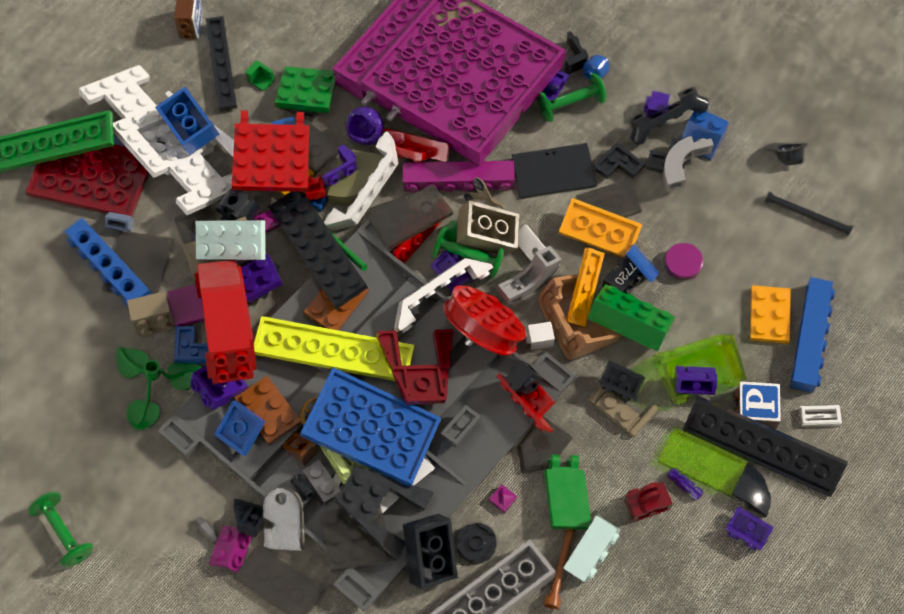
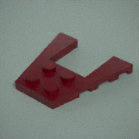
(419, 382)

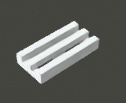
(820, 423)

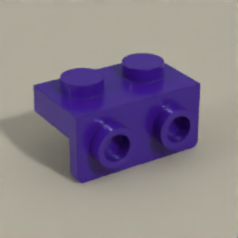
(749, 528)

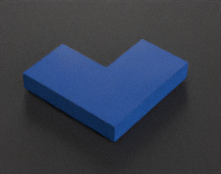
(185, 347)

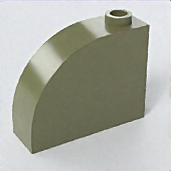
(347, 189)

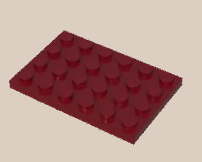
(93, 180)

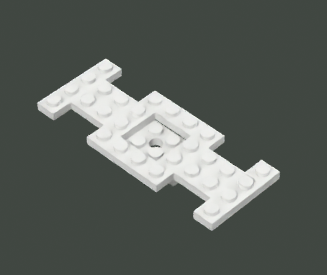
(144, 128)

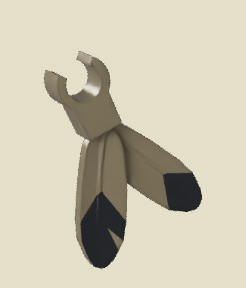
(483, 195)

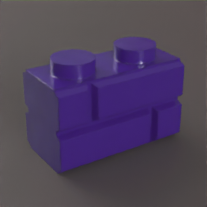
(695, 380)

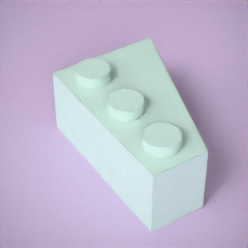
(592, 549)

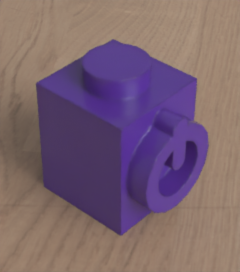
(656, 102)

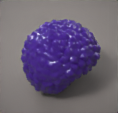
(364, 126)

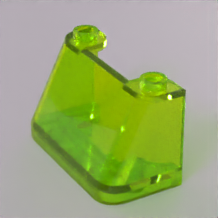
(714, 352)

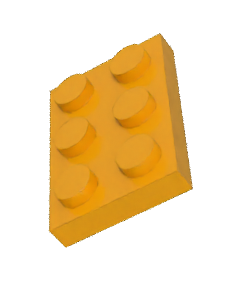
(770, 314)

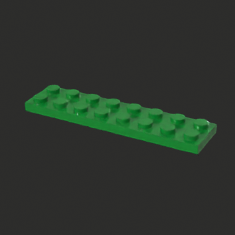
(56, 141)

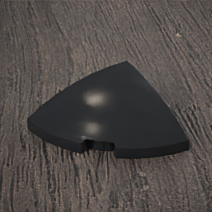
(753, 491)

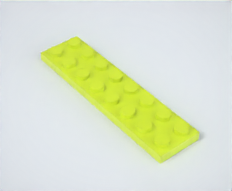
(325, 348)

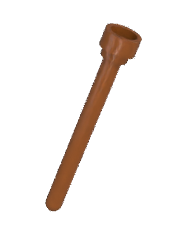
(553, 600)

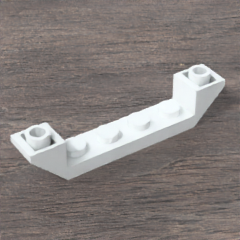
(337, 220)
(405, 317)

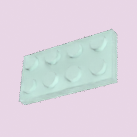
(230, 240)

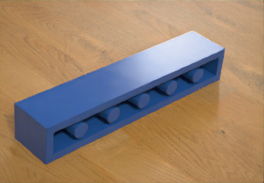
(811, 335)

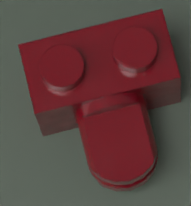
(647, 501)

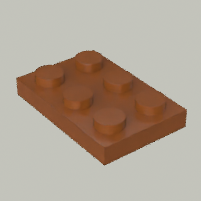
(325, 314)
(271, 406)

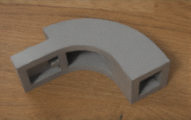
(683, 150)
(532, 277)

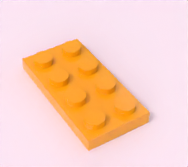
(599, 228)

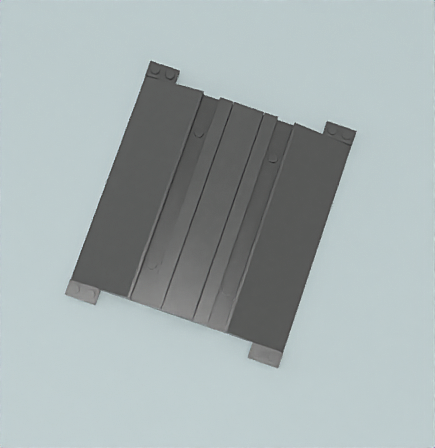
(470, 383)

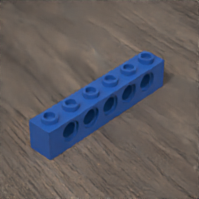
(80, 232)

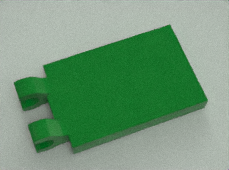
(567, 494)

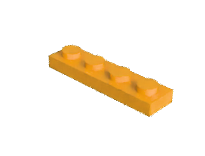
(585, 287)

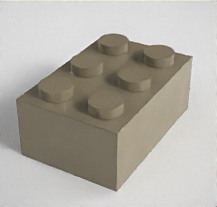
(487, 228)

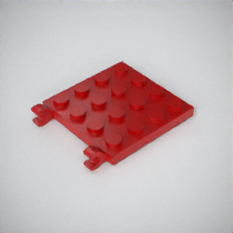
(270, 156)

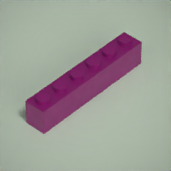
(458, 175)

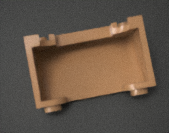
(573, 339)

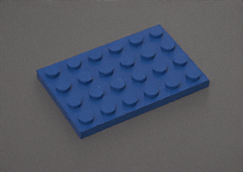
(371, 427)

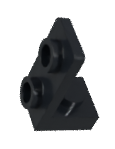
(575, 62)

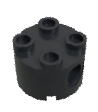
(236, 205)

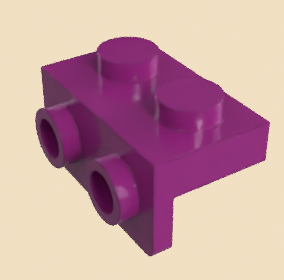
(230, 549)

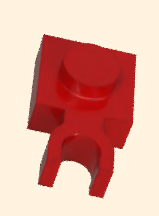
(316, 188)

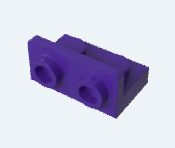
(444, 262)

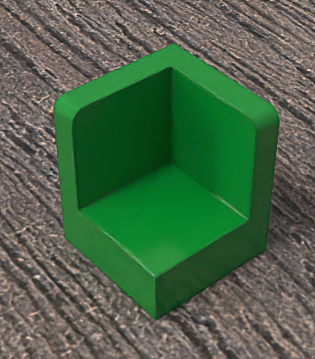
(259, 75)

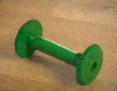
(547, 106)
(467, 252)
(42, 506)

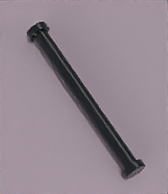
(808, 213)

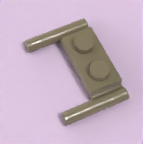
(620, 412)

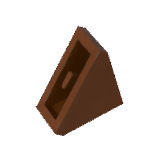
(300, 448)

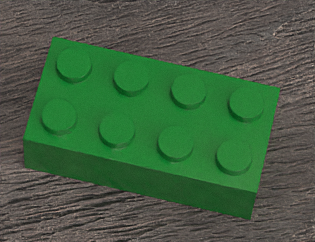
(631, 317)

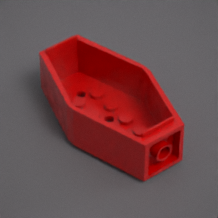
(226, 321)

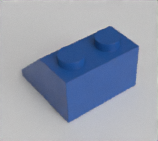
(706, 127)

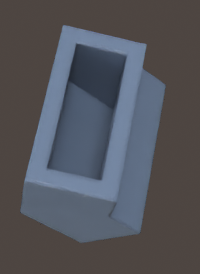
(121, 218)

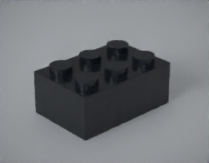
(430, 551)

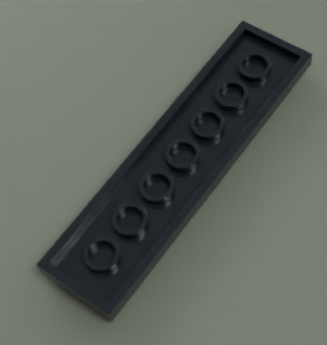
(318, 248)
(765, 446)

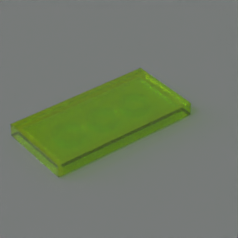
(702, 461)

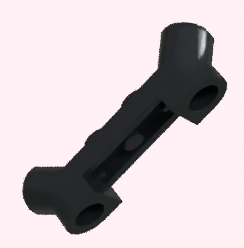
(688, 101)

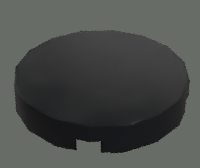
(476, 543)

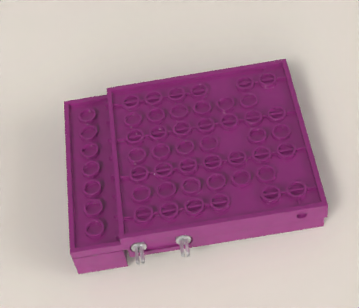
(453, 79)

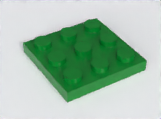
(306, 89)

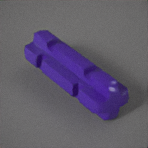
(685, 484)

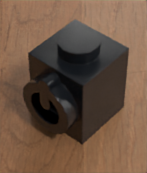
(523, 378)

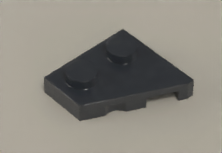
(248, 517)

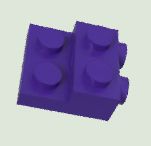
(215, 394)

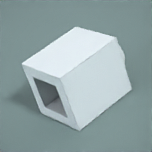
(540, 336)

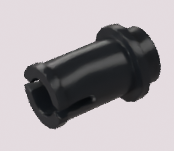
(302, 487)

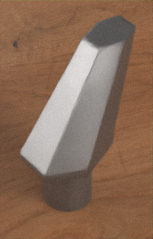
(207, 529)

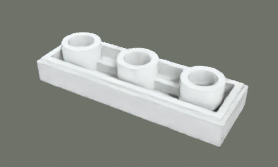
(530, 243)

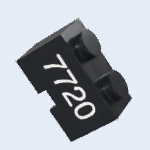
(624, 276)

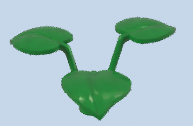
(130, 363)

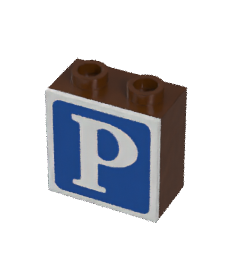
(188, 18)
(759, 402)

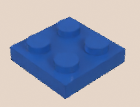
(239, 427)

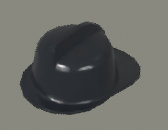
(788, 152)

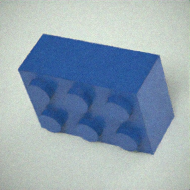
(187, 120)

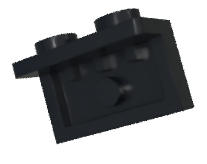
(621, 380)

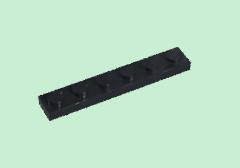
(221, 63)

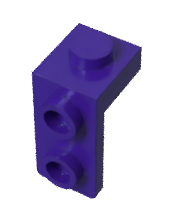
(346, 169)

